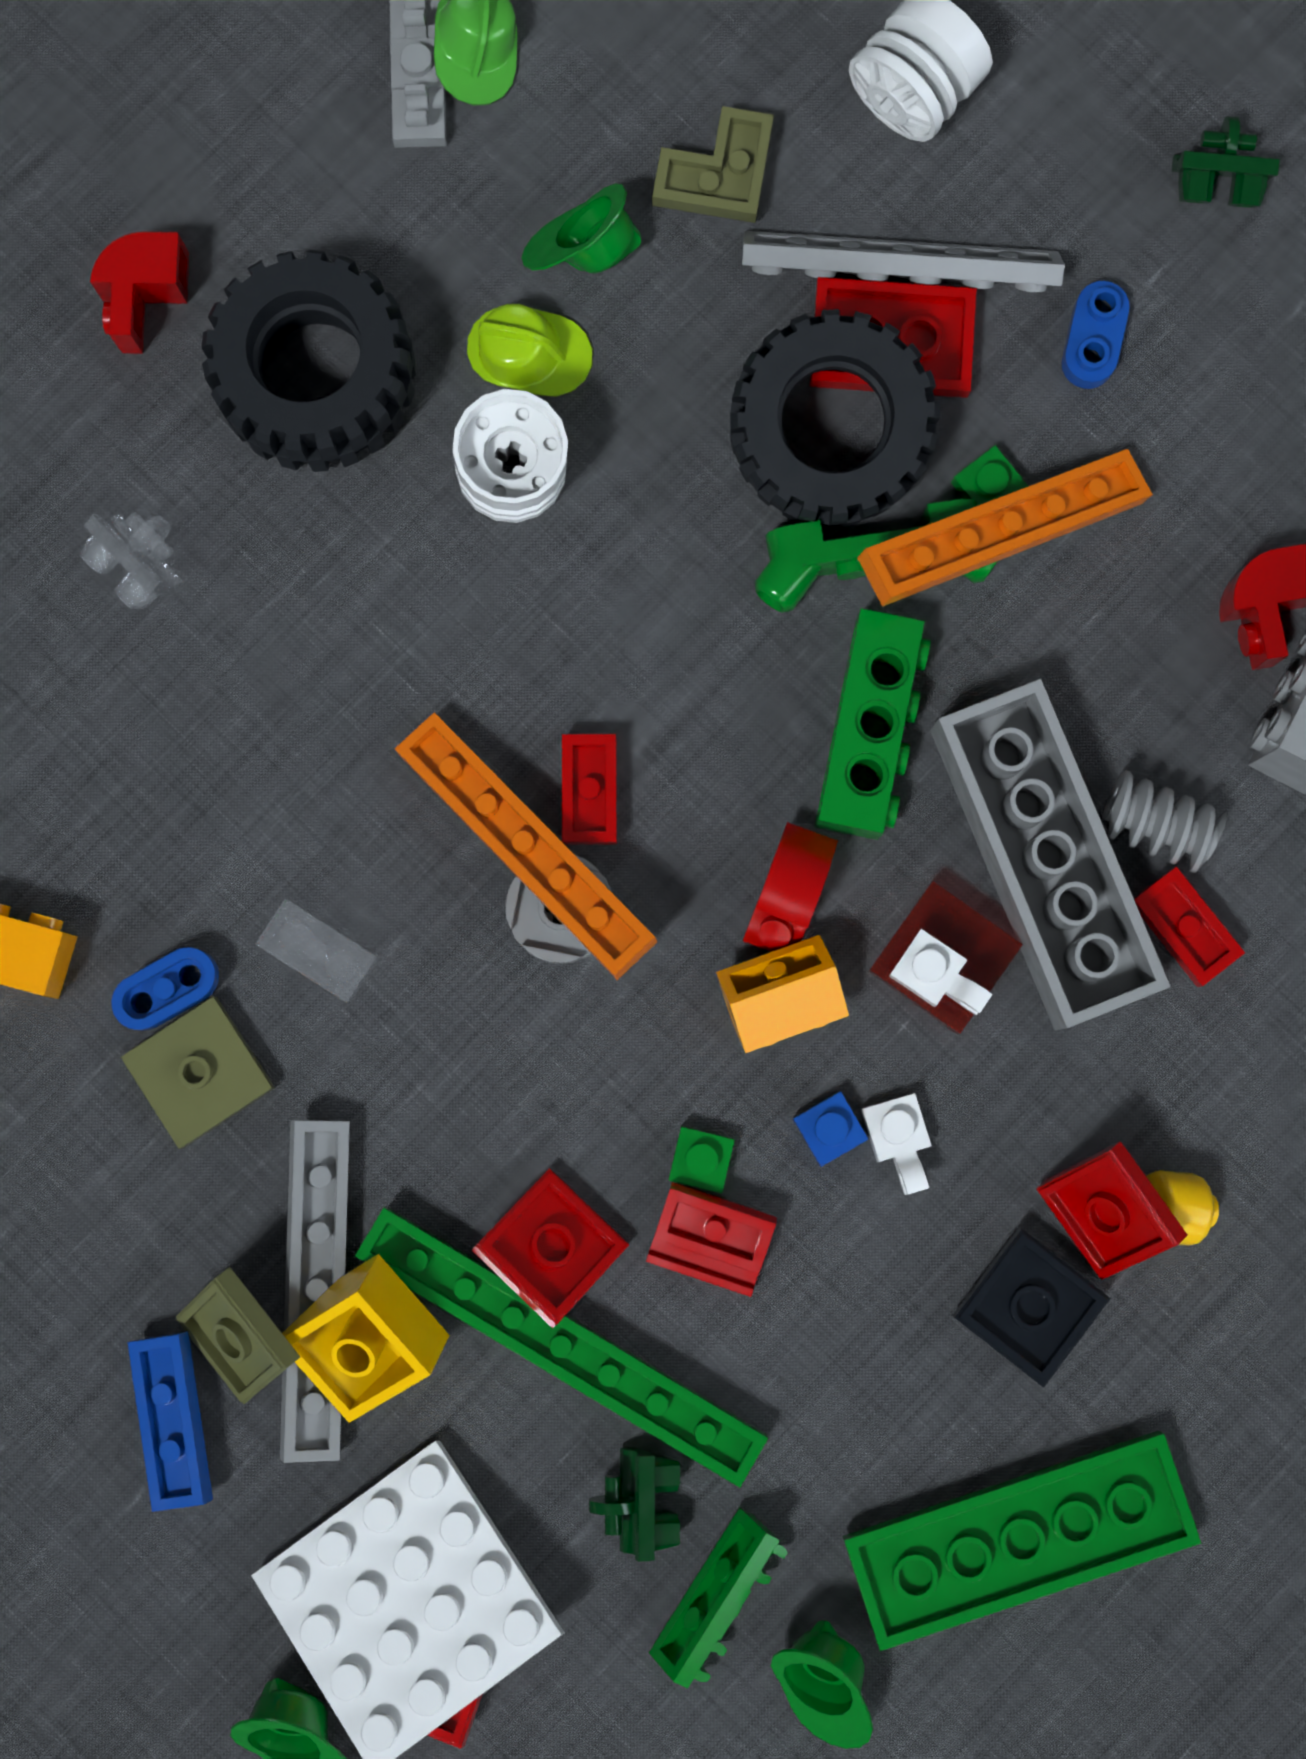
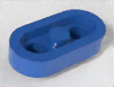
(1095, 331)
(167, 988)

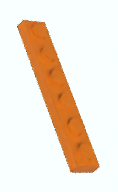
(1003, 527)
(526, 846)

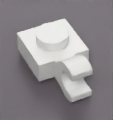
(933, 969)
(897, 1133)

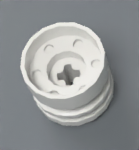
(920, 66)
(502, 426)

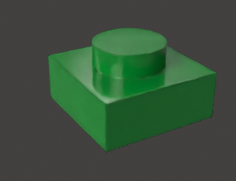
(988, 478)
(701, 1159)

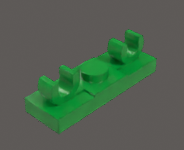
(715, 1599)

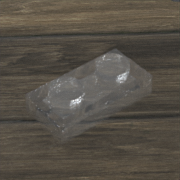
(317, 951)

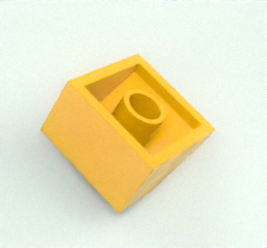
(366, 1339)

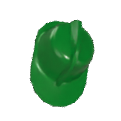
(586, 237)
(824, 1686)
(286, 1725)

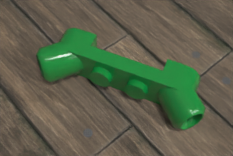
(802, 555)

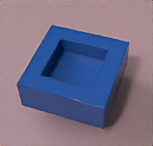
(830, 1129)

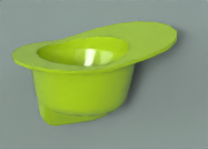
(529, 350)

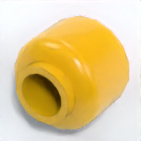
(1189, 1201)

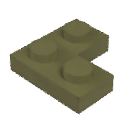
(722, 183)

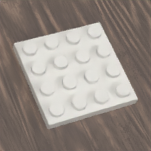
(407, 1605)

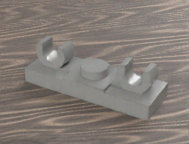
(415, 88)

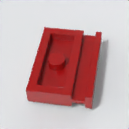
(711, 1239)

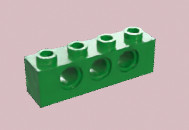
(874, 640)

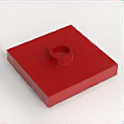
(1111, 1211)
(550, 1248)

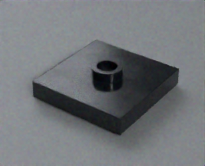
(1031, 1307)

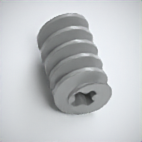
(1163, 821)

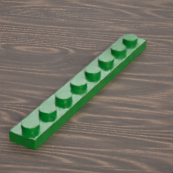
(567, 1350)

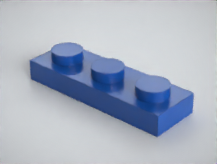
(170, 1421)

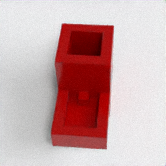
(137, 272)
(1257, 596)
(791, 888)

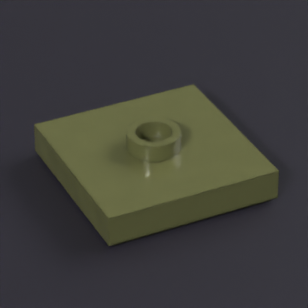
(197, 1072)
(236, 1336)

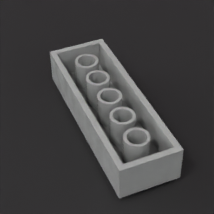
(1048, 855)

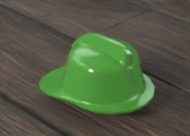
(475, 49)

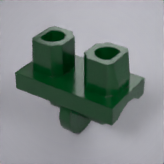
(1247, 173)
(631, 1503)

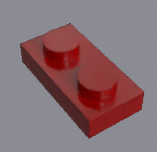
(589, 789)
(1187, 927)

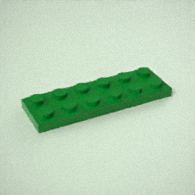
(1021, 1540)

